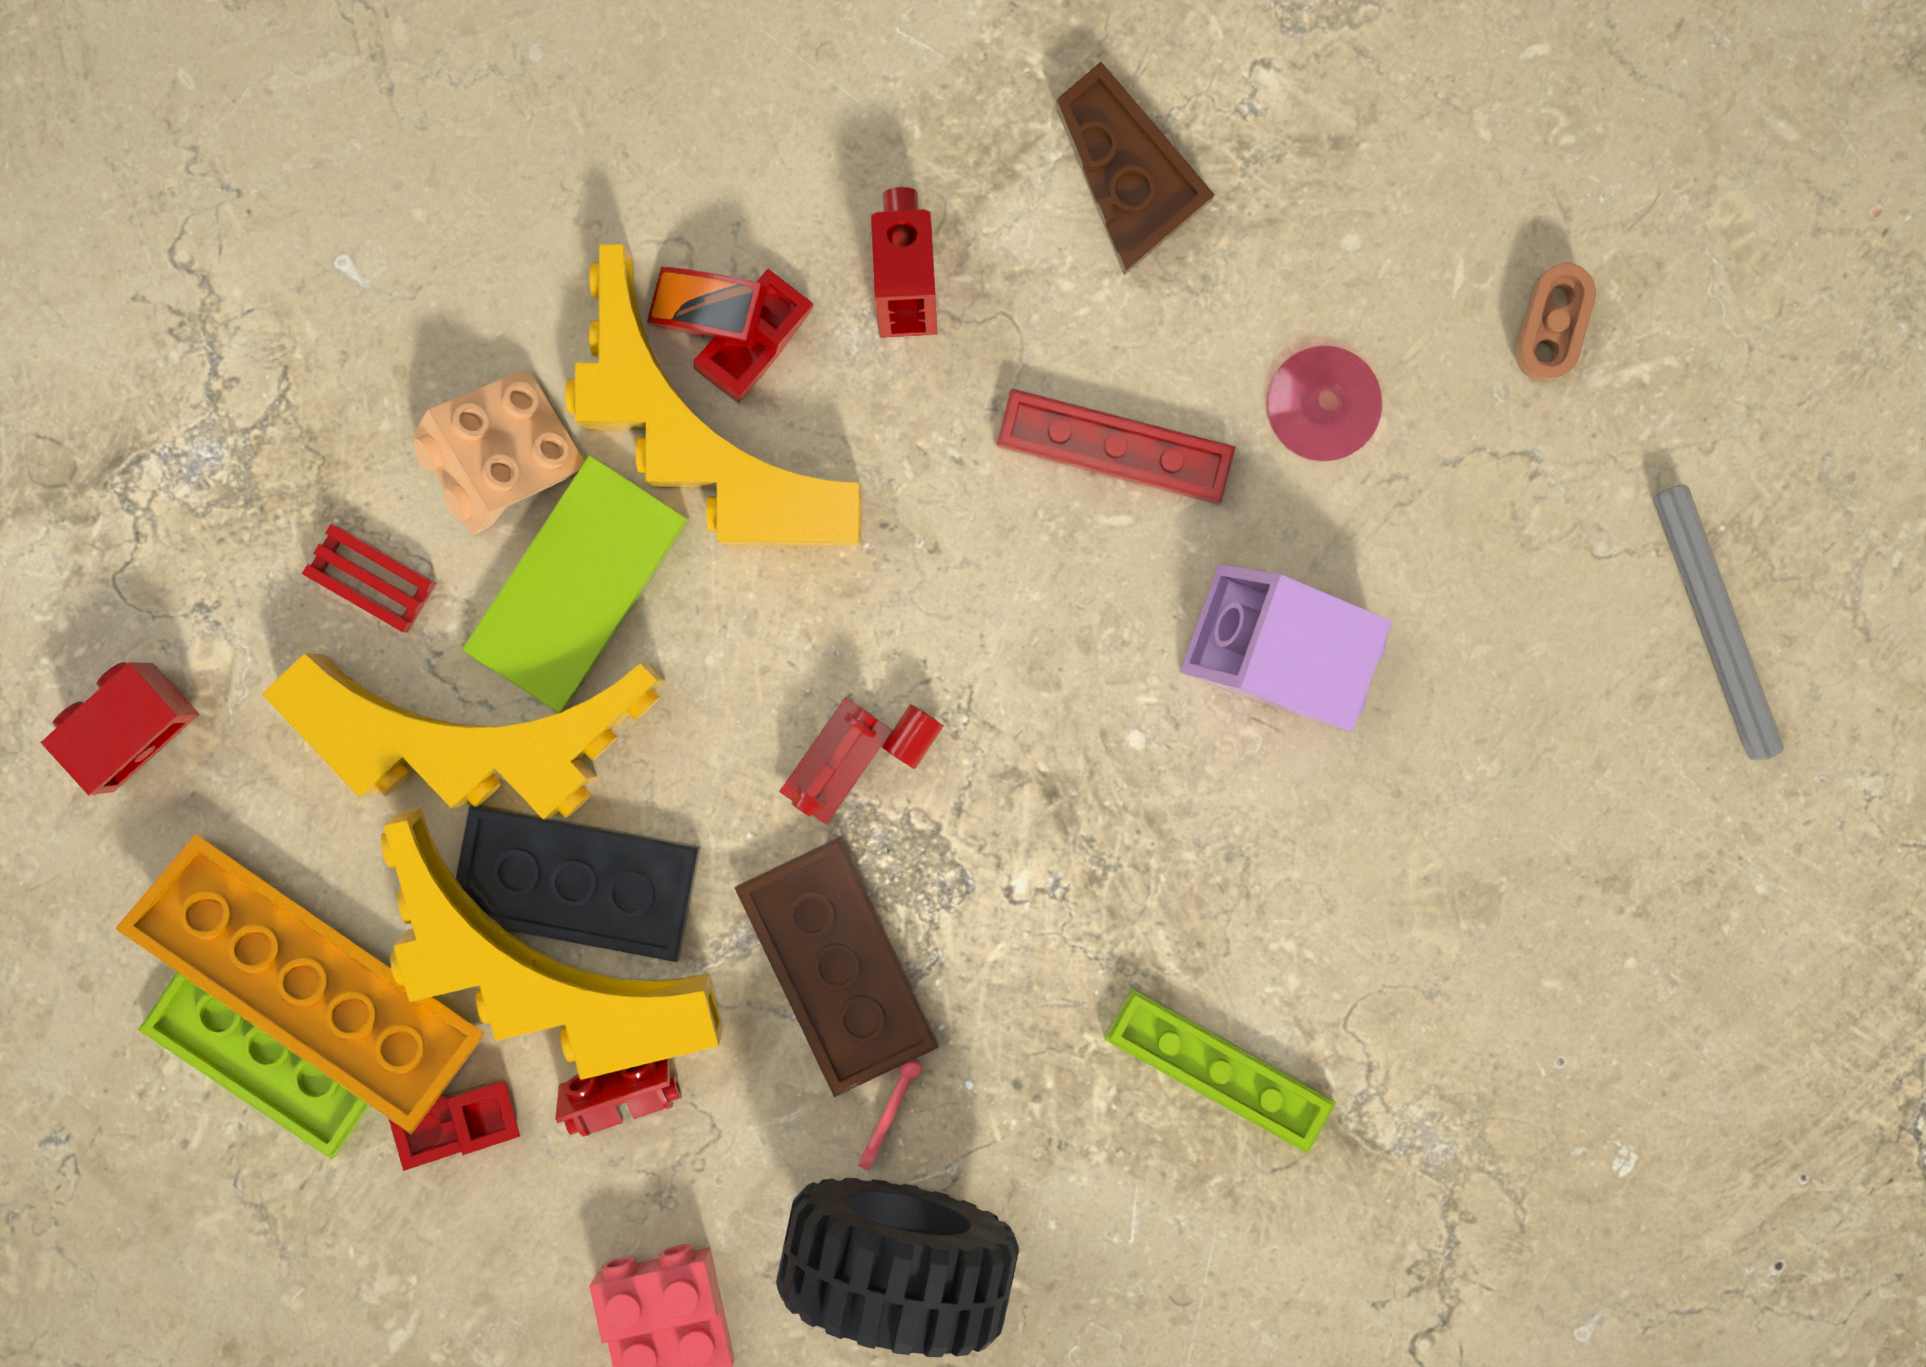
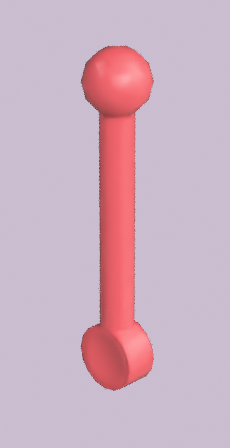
(908, 1072)

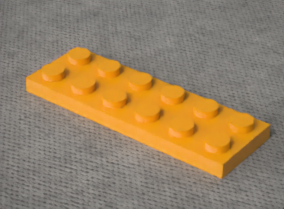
(300, 982)

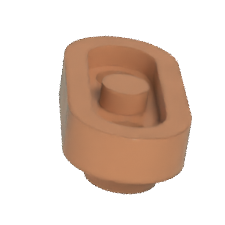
(1555, 325)

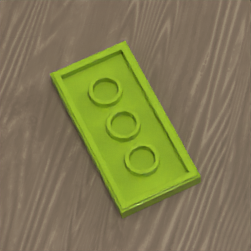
(575, 585)
(253, 1066)

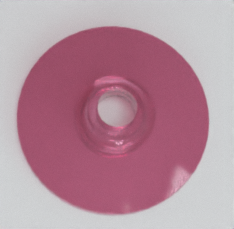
(1300, 419)

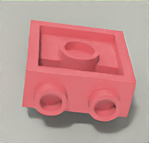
(662, 1311)

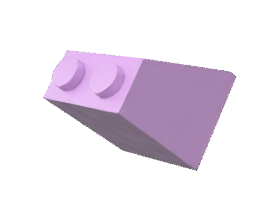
(1286, 645)

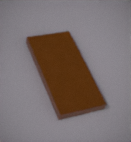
(837, 966)

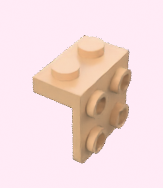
(495, 448)

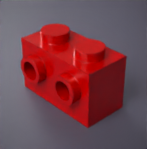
(118, 726)

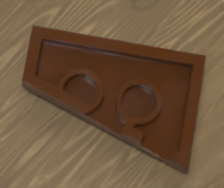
(1129, 166)

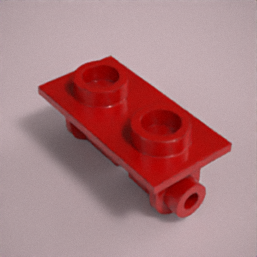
(835, 761)
(594, 1101)

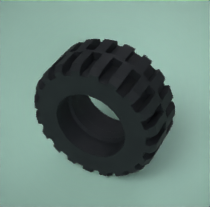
(897, 1267)

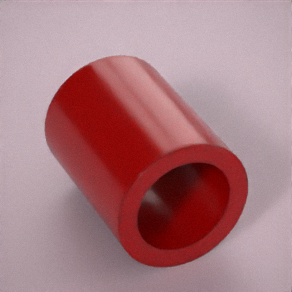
(912, 736)

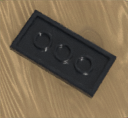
(578, 881)

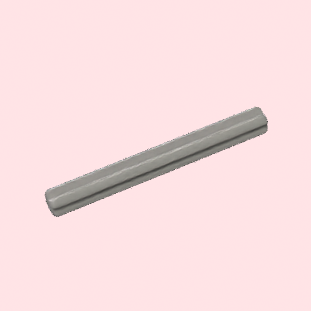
(1719, 623)

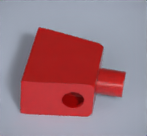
(903, 266)

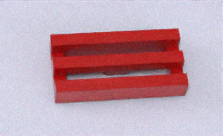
(327, 554)

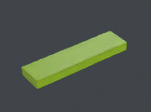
(1219, 1070)

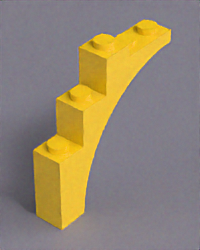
(630, 392)
(374, 740)
(521, 991)

